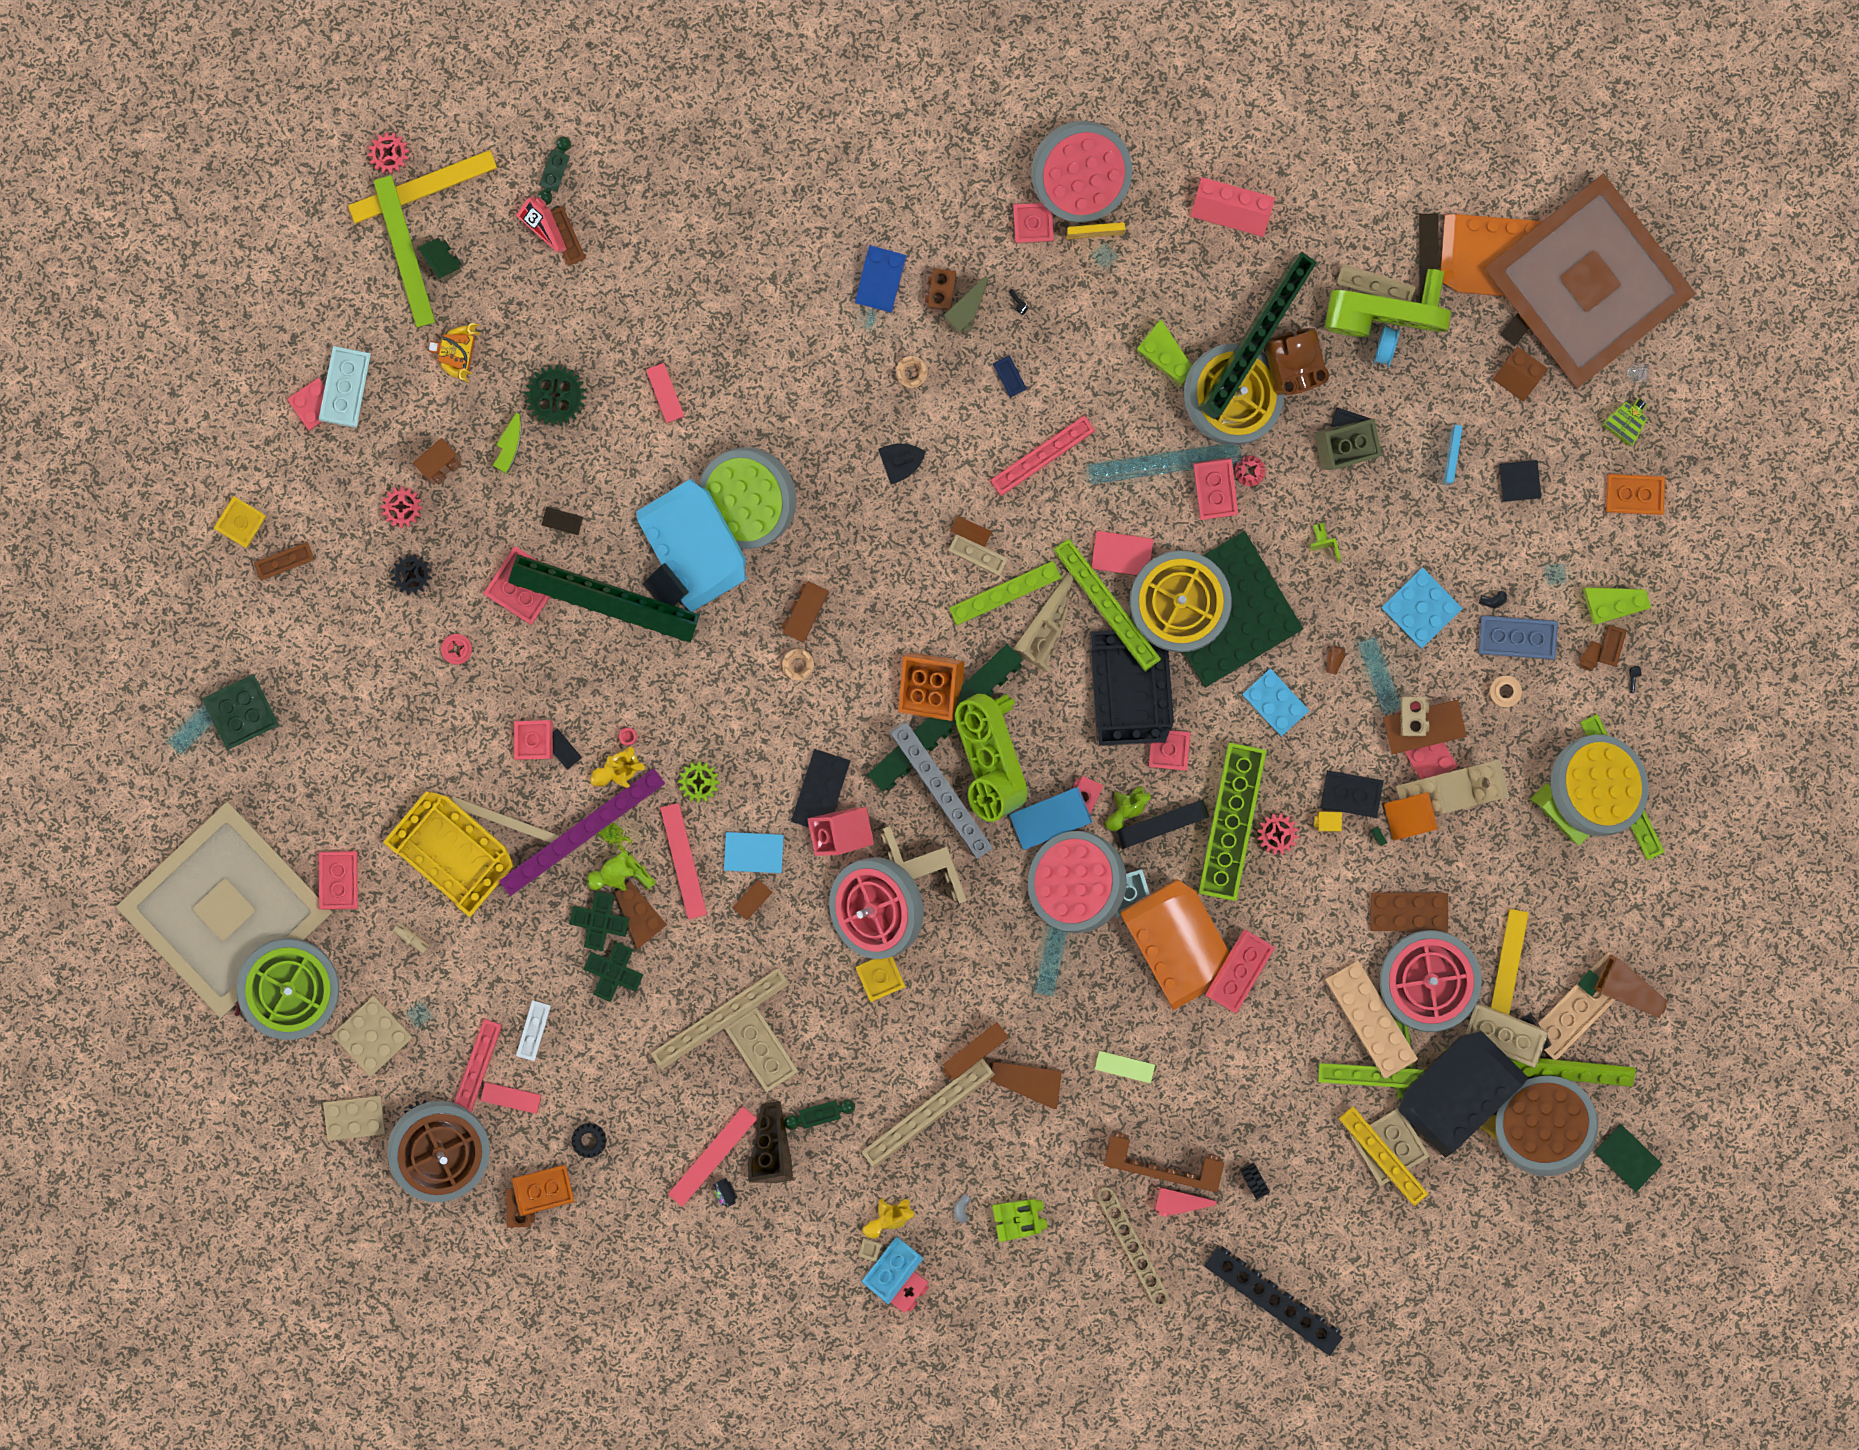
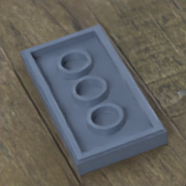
(1518, 637)

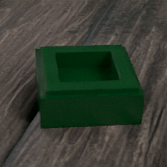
(1377, 834)
(1589, 982)

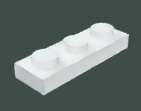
(533, 1030)

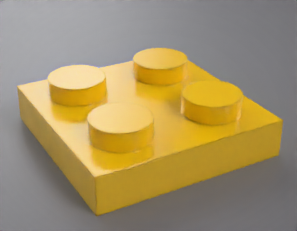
(240, 522)
(880, 977)

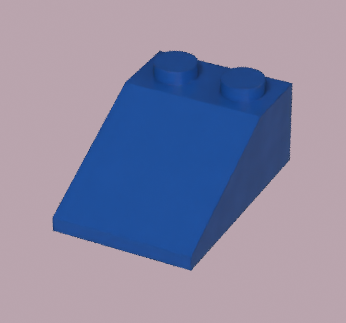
(880, 278)

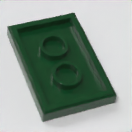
(1628, 1157)

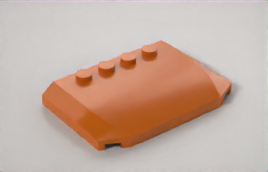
(1473, 244)
(1177, 941)

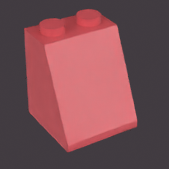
(840, 831)

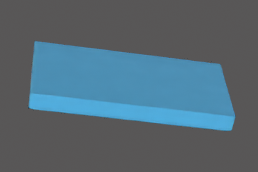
(1050, 818)

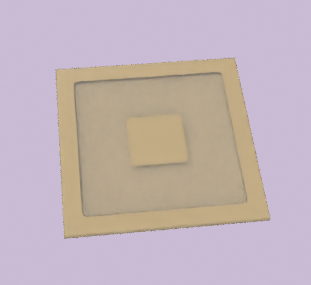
(219, 904)

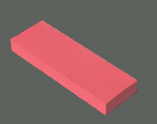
(665, 393)
(510, 1097)

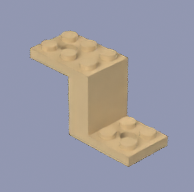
(1460, 787)
(926, 864)

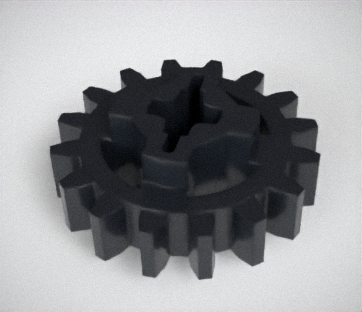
(406, 582)

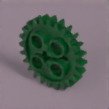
(537, 395)

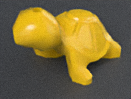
(618, 769)
(889, 1218)

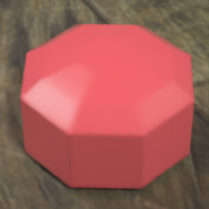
(628, 736)

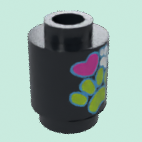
(725, 1192)

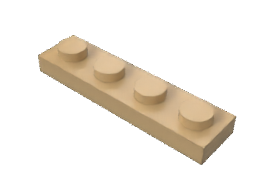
(1374, 283)

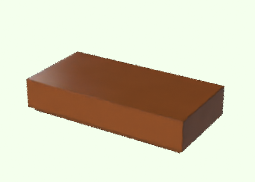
(971, 531)
(1612, 645)
(752, 899)

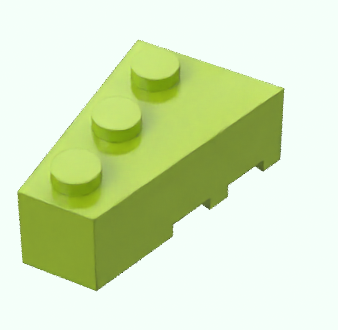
(1165, 353)
(1613, 603)
(1545, 801)

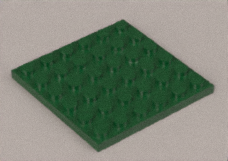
(1258, 613)

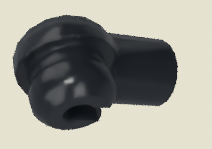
(1495, 601)

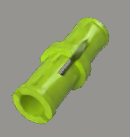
(640, 872)

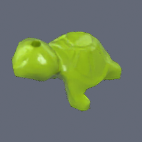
(1127, 807)
(611, 874)

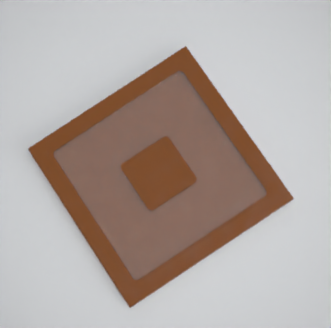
(1590, 281)

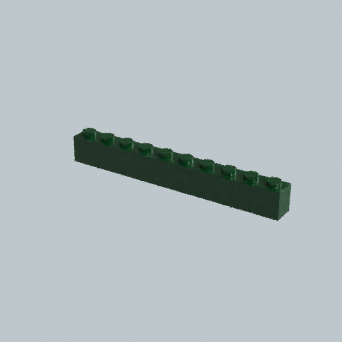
(1257, 335)
(603, 598)
(932, 729)

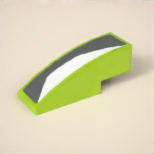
(509, 444)

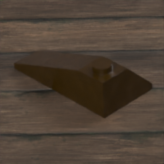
(770, 1153)

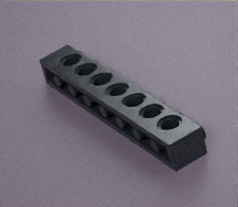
(1326, 1344)

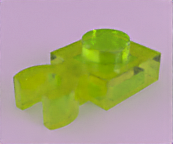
(612, 834)

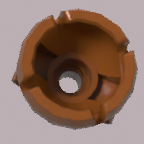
(1296, 361)

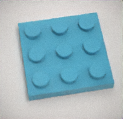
(1421, 608)

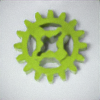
(690, 781)

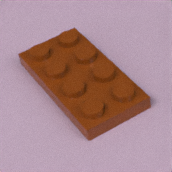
(1409, 911)

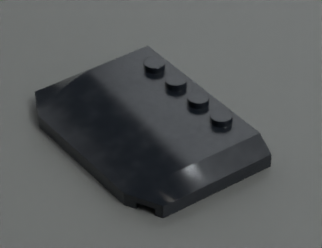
(1129, 702)
(1460, 1091)

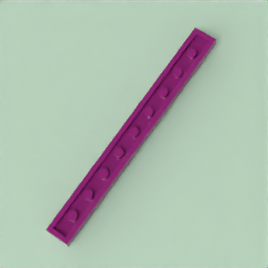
(581, 832)

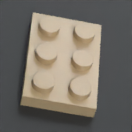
(354, 1118)

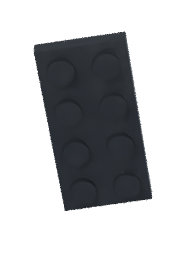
(820, 786)

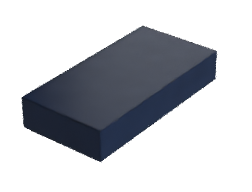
(1009, 376)

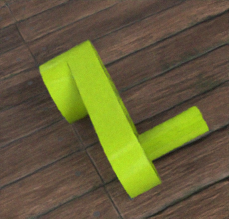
(1353, 312)
(993, 760)

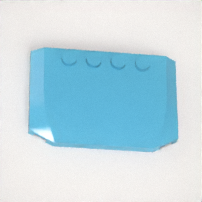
(694, 543)

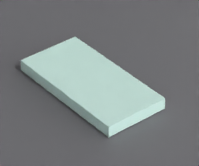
(344, 387)

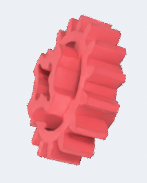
(383, 159)
(401, 499)
(1289, 831)

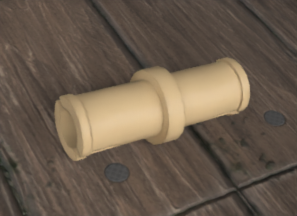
(411, 938)

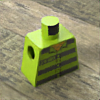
(1627, 421)

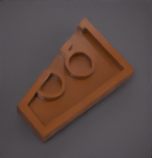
(643, 920)

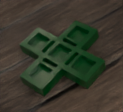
(599, 921)
(613, 971)

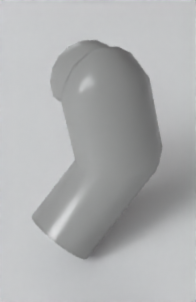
(959, 1209)

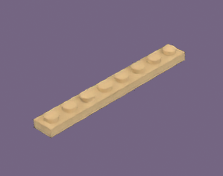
(720, 1019)
(928, 1113)

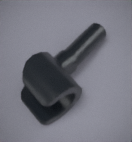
(1022, 306)
(1634, 672)

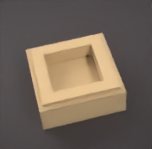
(869, 1249)

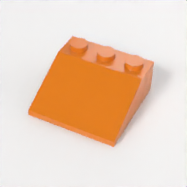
(930, 686)

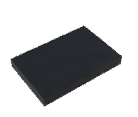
(1351, 794)

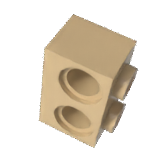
(1408, 716)

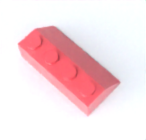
(1232, 207)

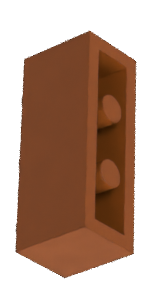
(804, 611)

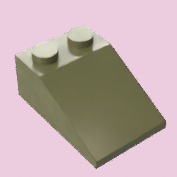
(963, 313)
(1347, 444)

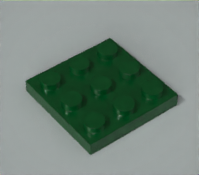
(240, 711)

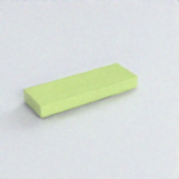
(1124, 1066)

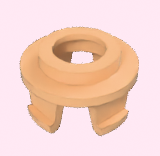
(911, 361)
(798, 653)
(1495, 694)

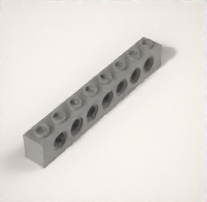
(940, 789)

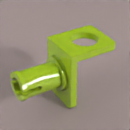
(1323, 541)

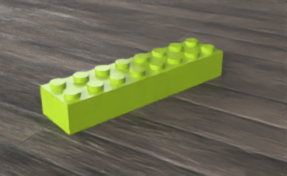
(1232, 821)

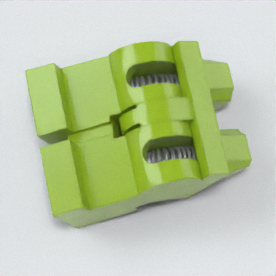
(1026, 1217)

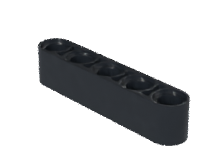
(1162, 824)

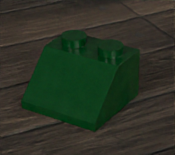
(440, 260)

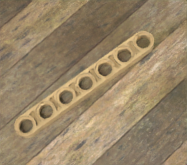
(505, 820)
(1139, 1254)

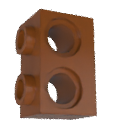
(946, 289)
(512, 1210)

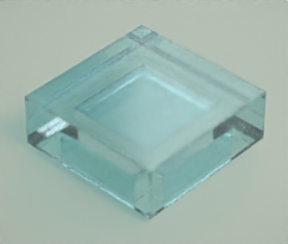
(1104, 255)
(869, 320)
(1555, 574)
(419, 1014)

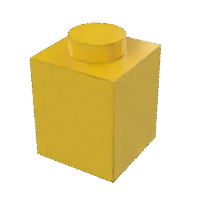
(1328, 821)

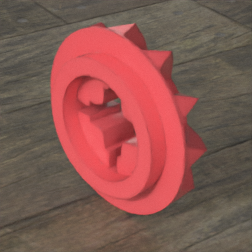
(1259, 471)
(447, 646)

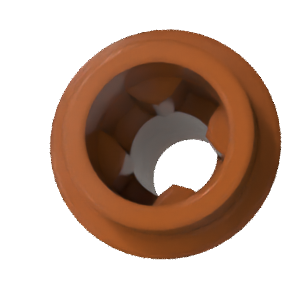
(1590, 657)
(1334, 659)

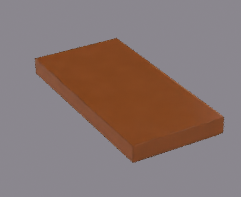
(1444, 726)

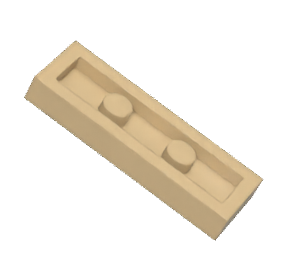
(978, 555)

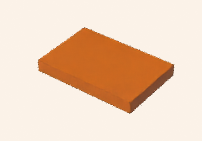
(1635, 494)
(1410, 816)
(542, 1190)

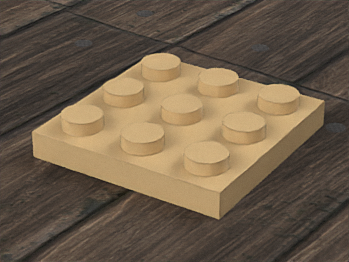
(372, 1036)
(1400, 1138)

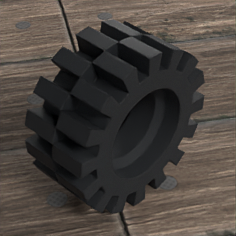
(577, 1140)
(1255, 1181)

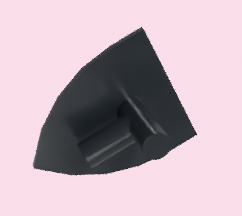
(901, 460)

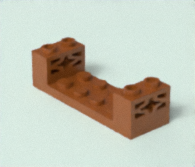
(1208, 1178)

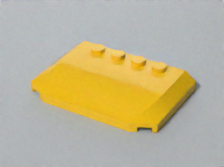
(451, 850)

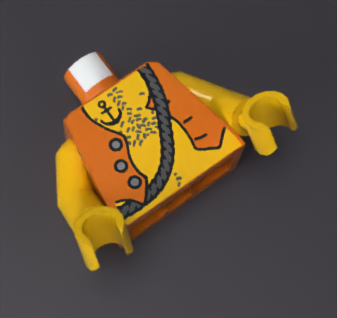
(456, 350)

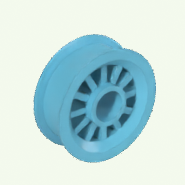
(1386, 346)

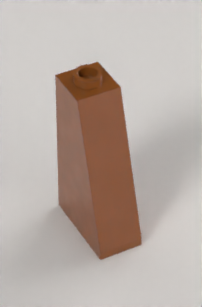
(1627, 987)
(975, 1051)
(1032, 1082)

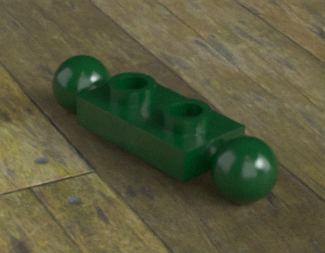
(554, 169)
(819, 1114)

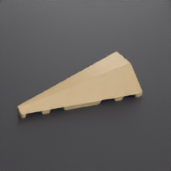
(1039, 639)

